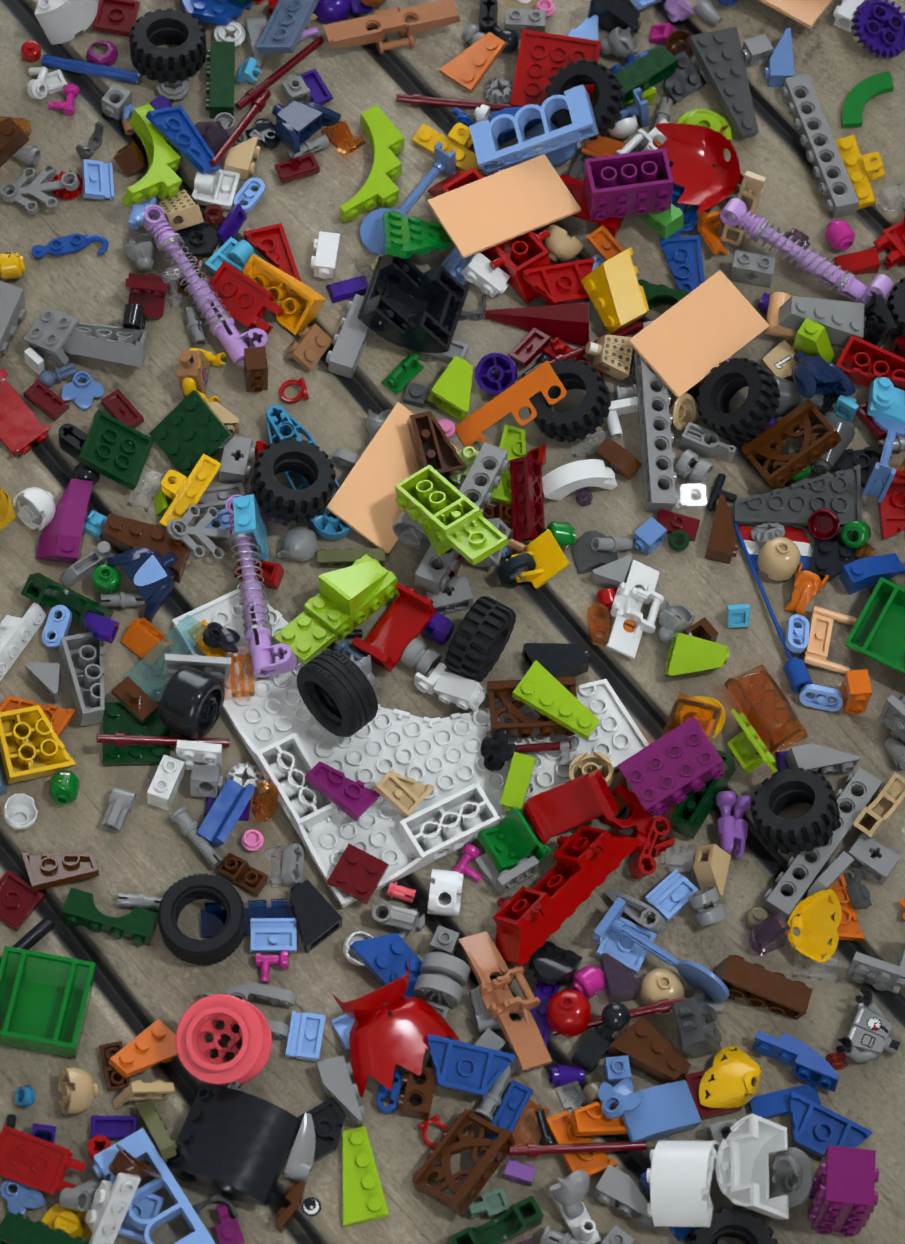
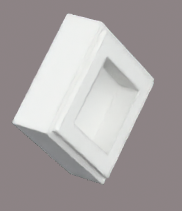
(55, 81)
(34, 361)

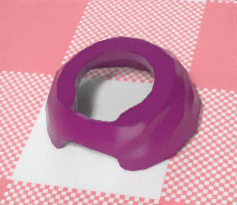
(107, 59)

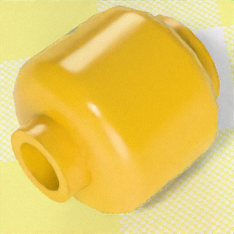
(11, 265)

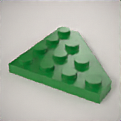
(412, 235)

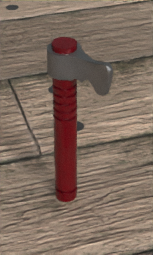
(563, 746)

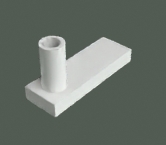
(617, 408)
(582, 1227)

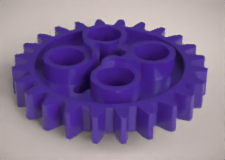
(880, 27)

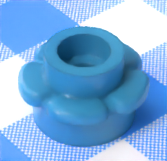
(25, 1096)

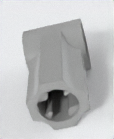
(120, 803)
(397, 916)
(482, 1017)
(80, 1197)

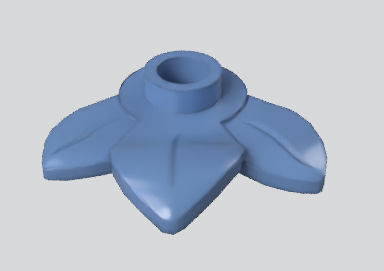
(82, 393)
(620, 1095)
(24, 1198)

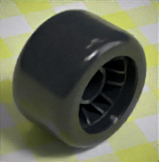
(191, 702)

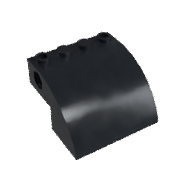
(413, 306)
(234, 1144)

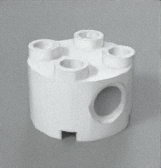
(445, 903)

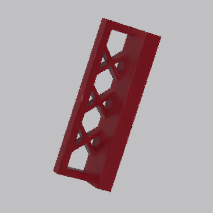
(525, 499)

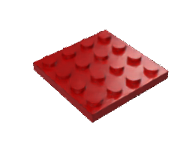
(541, 57)

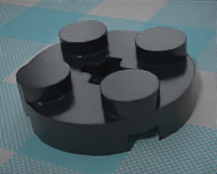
(206, 233)

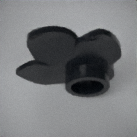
(265, 133)
(217, 636)
(497, 750)

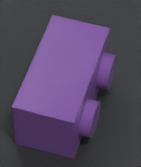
(519, 1173)

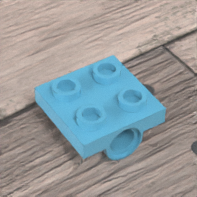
(233, 253)

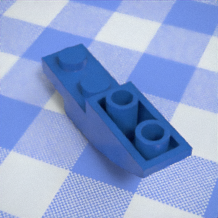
(806, 1062)

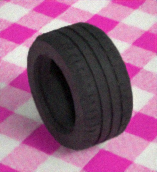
(337, 693)
(196, 888)

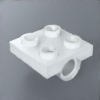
(216, 188)
(199, 753)

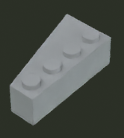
(11, 313)
(838, 317)
(108, 343)
(84, 670)

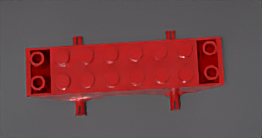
(510, 256)
(537, 912)

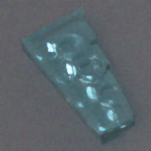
(178, 641)

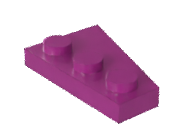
(346, 794)

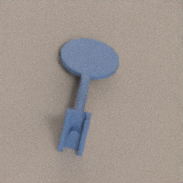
(563, 154)
(372, 229)
(883, 474)
(693, 973)

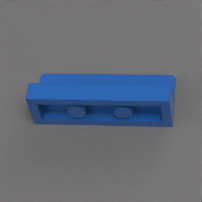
(225, 812)

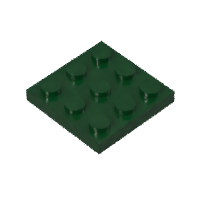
(190, 432)
(115, 450)
(120, 719)

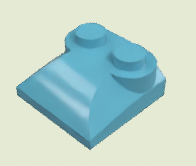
(886, 401)

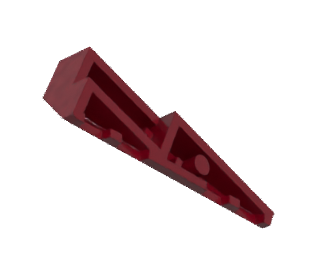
(563, 321)

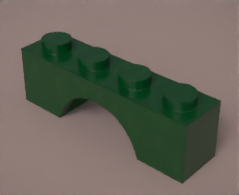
(661, 294)
(51, 593)
(136, 926)
(512, 1223)

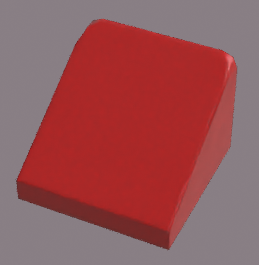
(661, 845)

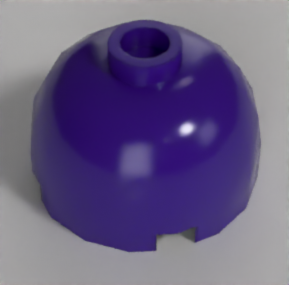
(332, 11)
(496, 373)

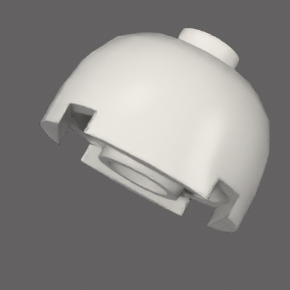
(35, 507)

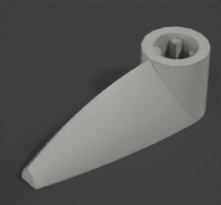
(254, 28)
(640, 911)
(302, 1153)

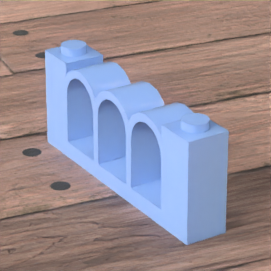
(485, 133)
(142, 1148)

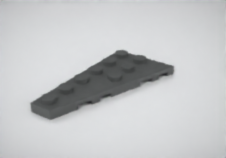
(724, 67)
(796, 502)

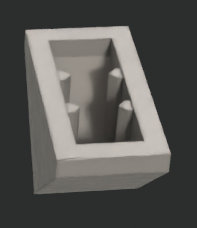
(612, 573)
(46, 677)

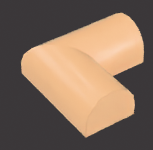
(776, 300)

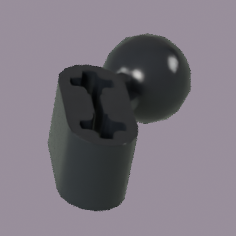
(508, 36)
(71, 441)
(595, 1047)

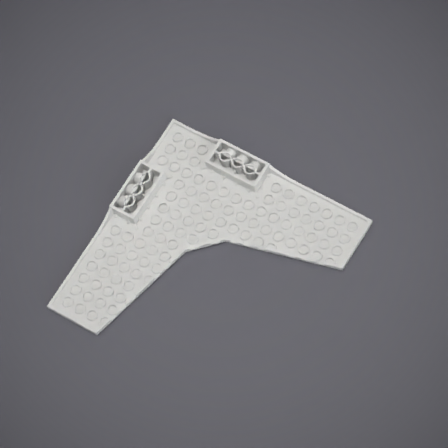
(434, 751)

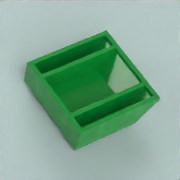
(881, 627)
(43, 1000)

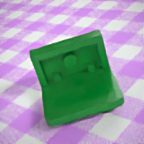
(508, 841)

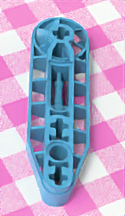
(326, 523)

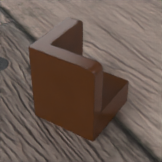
(130, 159)
(702, 630)

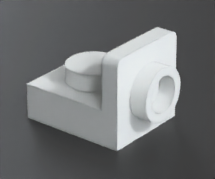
(426, 684)

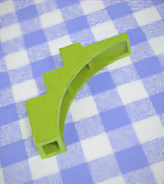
(162, 162)
(379, 187)

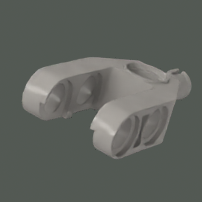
(265, 993)

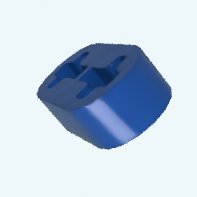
(394, 1092)

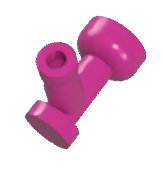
(70, 91)
(470, 852)
(265, 960)

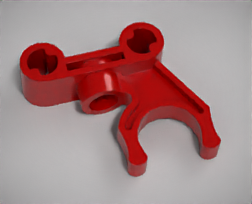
(644, 827)

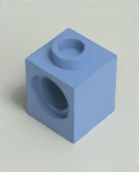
(649, 536)
(616, 1069)

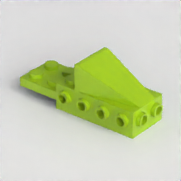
(448, 516)
(343, 604)

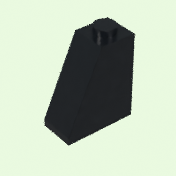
(615, 14)
(558, 658)
(313, 915)

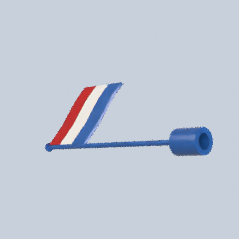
(794, 668)

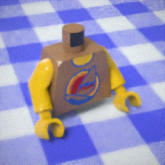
(195, 369)

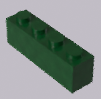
(646, 71)
(221, 78)
(695, 809)
(21, 1230)

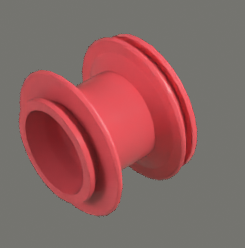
(202, 1019)

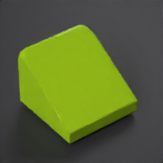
(161, 503)

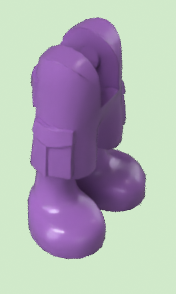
(732, 829)

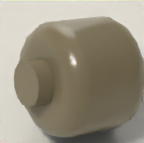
(755, 916)
(591, 1092)

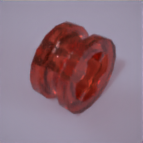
(215, 209)
(836, 1060)

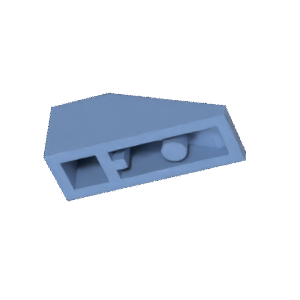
(780, 62)

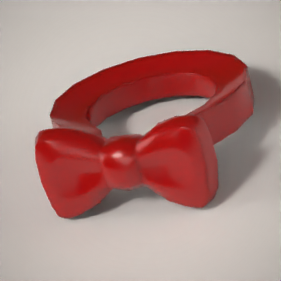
(301, 383)
(424, 1126)

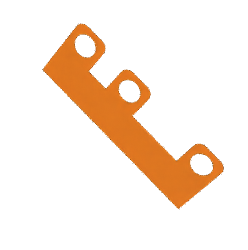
(509, 401)

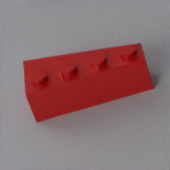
(866, 362)

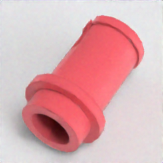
(401, 892)

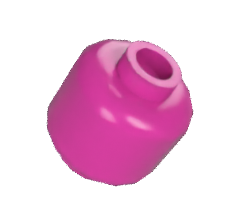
(839, 235)
(588, 981)

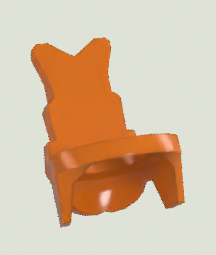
(709, 231)
(805, 586)

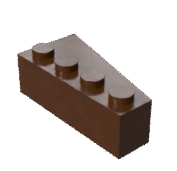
(127, 534)
(763, 987)

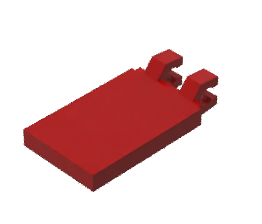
(895, 241)
(244, 297)
(35, 1161)

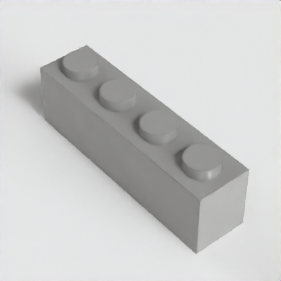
(350, 341)

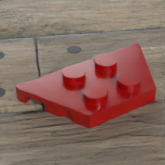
(561, 281)
(893, 507)

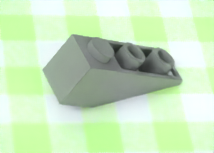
(820, 759)
(336, 1083)
(622, 1193)

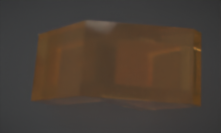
(342, 138)

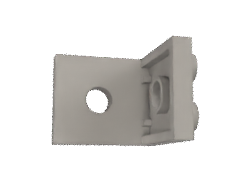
(894, 716)
(878, 972)

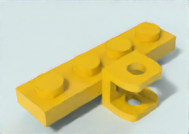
(458, 140)
(860, 169)
(188, 490)

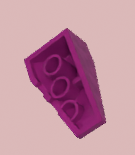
(65, 533)

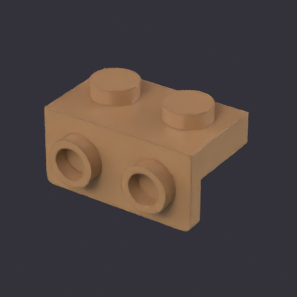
(309, 346)

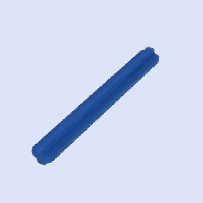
(90, 69)

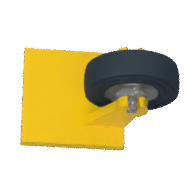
(536, 565)

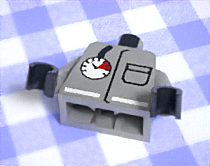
(868, 1032)

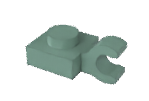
(492, 1203)

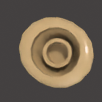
(683, 411)

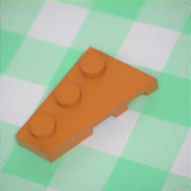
(474, 62)
(57, 716)
(848, 927)
(149, 1048)
(592, 1121)
(563, 1133)

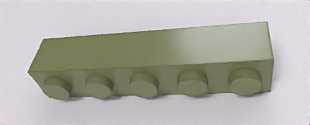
(345, 558)
(156, 1129)

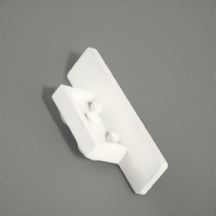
(16, 634)
(110, 1207)

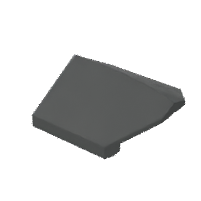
(586, 558)

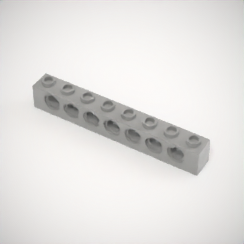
(820, 146)
(651, 457)
(488, 458)
(867, 787)

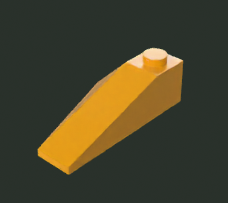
(296, 298)

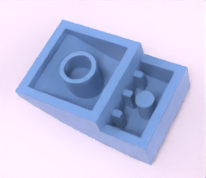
(662, 1112)

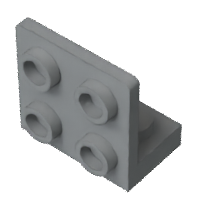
(50, 334)
(508, 878)

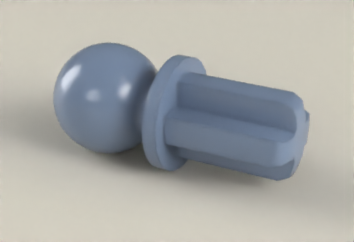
(48, 377)
(347, 649)

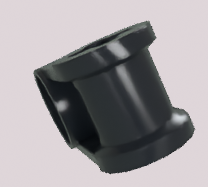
(134, 316)

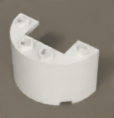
(65, 18)
(744, 1165)
(681, 1182)

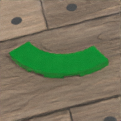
(861, 94)

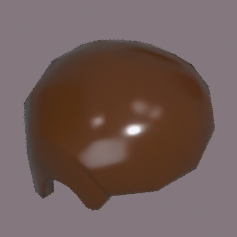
(677, 42)

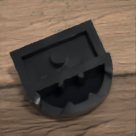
(554, 964)

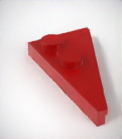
(274, 246)

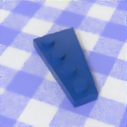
(183, 134)
(684, 260)

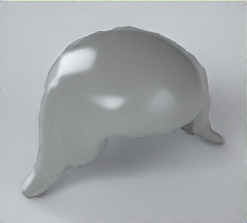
(299, 544)

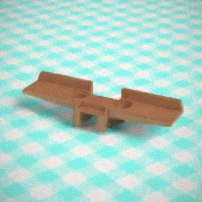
(426, 17)
(496, 994)

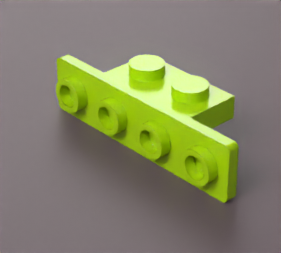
(749, 749)

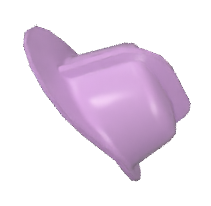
(678, 9)

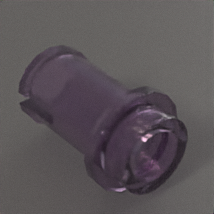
(583, 496)

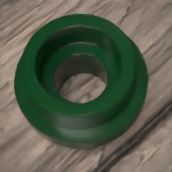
(681, 534)

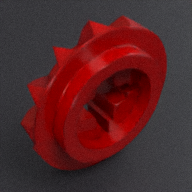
(66, 194)

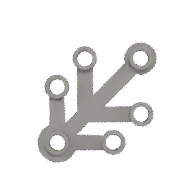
(37, 188)
(199, 531)

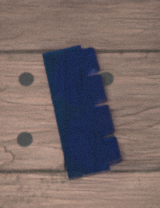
(214, 918)

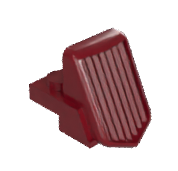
(148, 292)

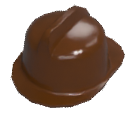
(126, 1163)

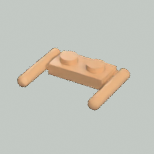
(819, 638)

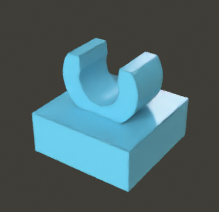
(247, 70)
(845, 408)
(95, 524)
(738, 615)

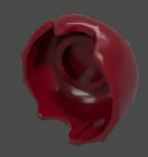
(823, 523)

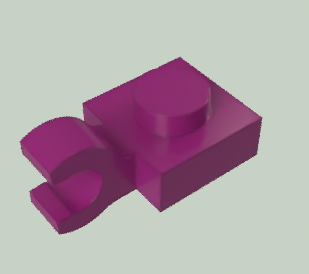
(228, 1230)

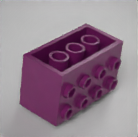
(627, 184)
(673, 767)
(843, 1190)

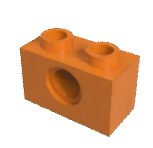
(855, 691)

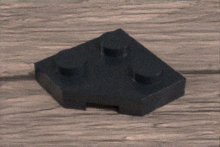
(684, 81)
(879, 321)
(864, 457)
(829, 558)
(328, 1126)

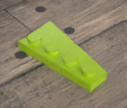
(514, 442)
(549, 697)
(361, 1182)

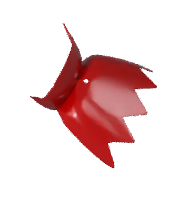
(693, 153)
(383, 1040)

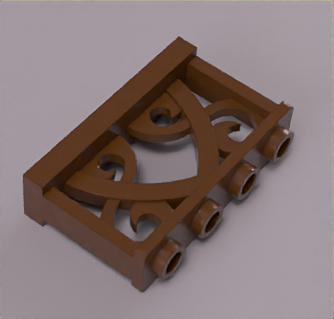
(791, 464)
(527, 727)
(454, 1142)

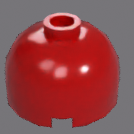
(568, 1012)

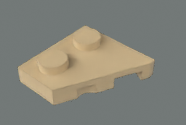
(402, 792)
(140, 1091)

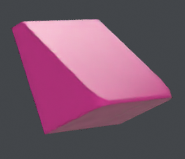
(660, 33)

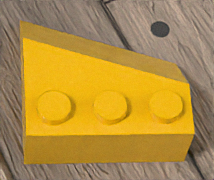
(616, 292)
(30, 745)

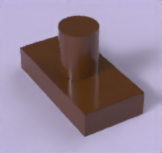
(135, 699)

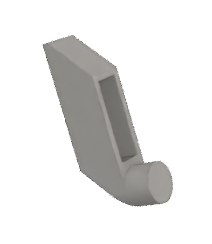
(86, 565)
(831, 874)

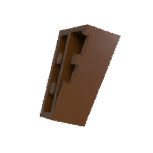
(650, 1053)

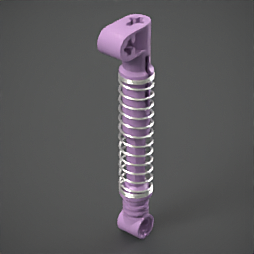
(811, 262)
(220, 323)
(257, 627)

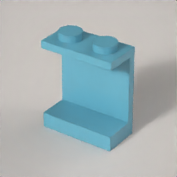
(250, 519)

